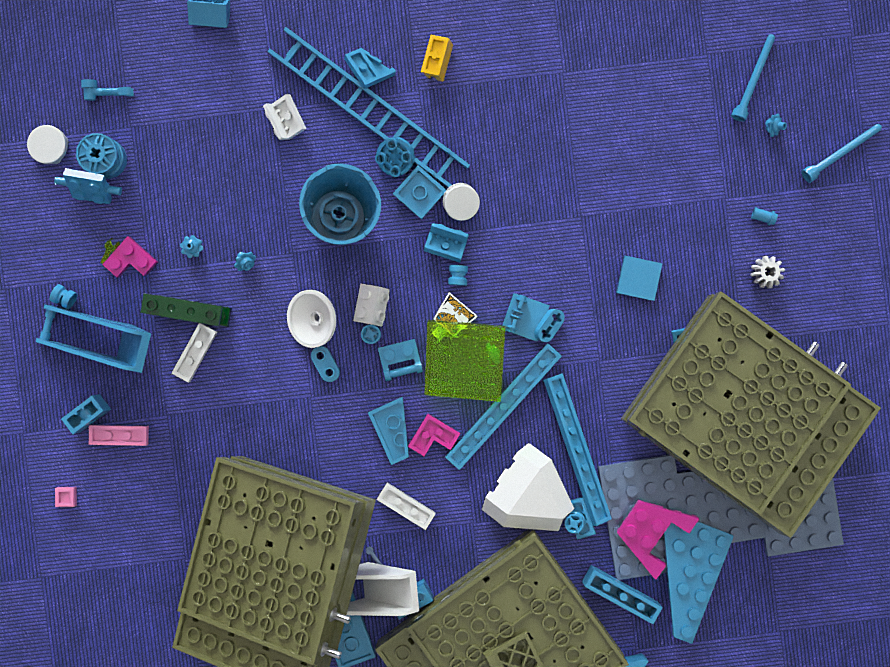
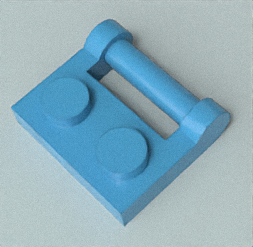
(398, 353)

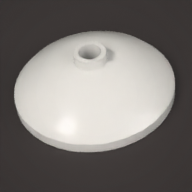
(304, 320)

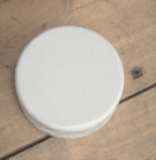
(461, 201)

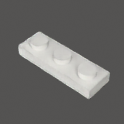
(194, 352)
(406, 506)

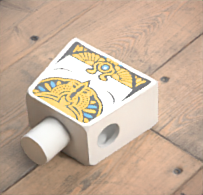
(454, 311)

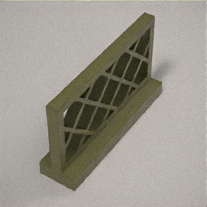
(494, 661)

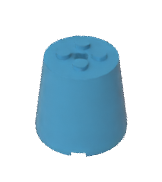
(344, 190)

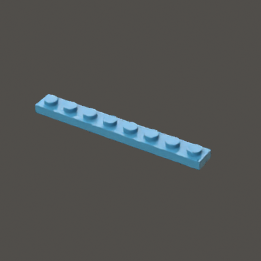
(500, 410)
(577, 449)

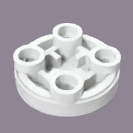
(47, 144)

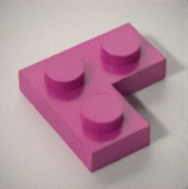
(129, 254)
(431, 430)

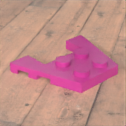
(646, 526)

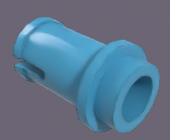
(764, 216)

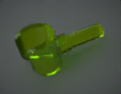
(109, 248)

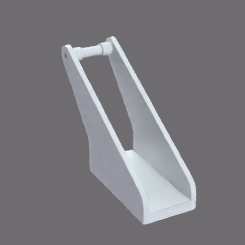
(386, 591)

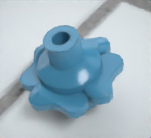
(774, 125)
(191, 246)
(244, 261)

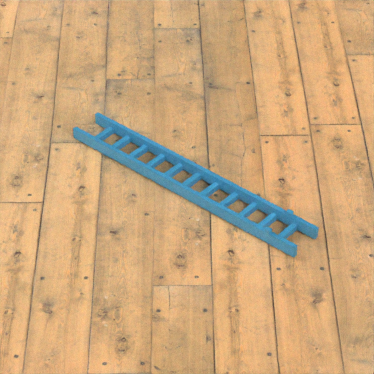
(376, 99)

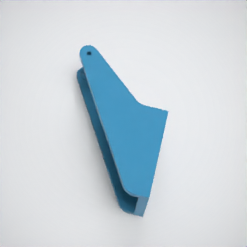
(131, 349)

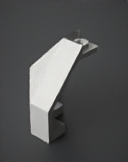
(529, 494)

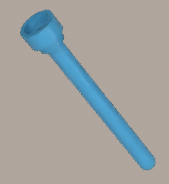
(740, 112)
(811, 173)

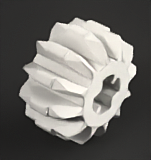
(761, 277)

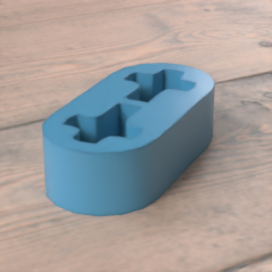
(549, 325)

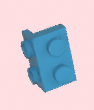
(446, 242)

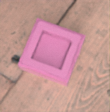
(65, 496)

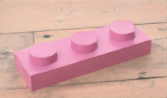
(118, 435)

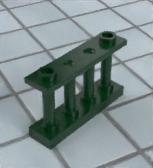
(185, 310)

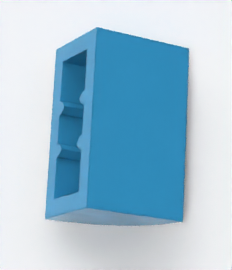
(209, 12)

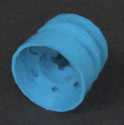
(111, 159)

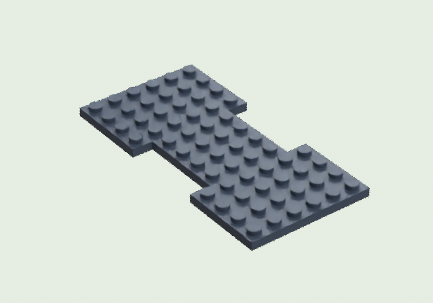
(658, 483)

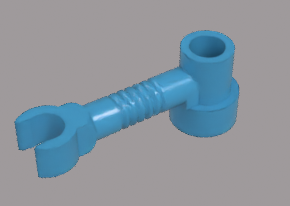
(91, 90)

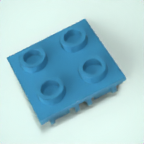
(524, 316)

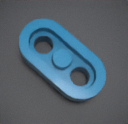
(326, 363)

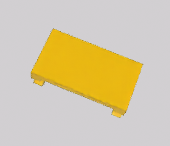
(437, 57)

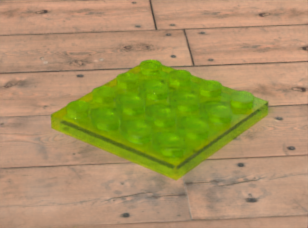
(464, 360)

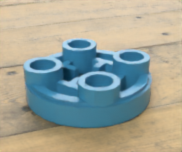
(395, 156)

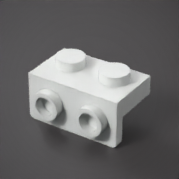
(284, 118)
(371, 305)

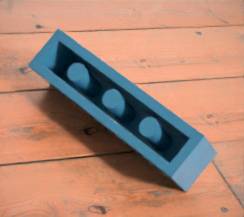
(622, 594)

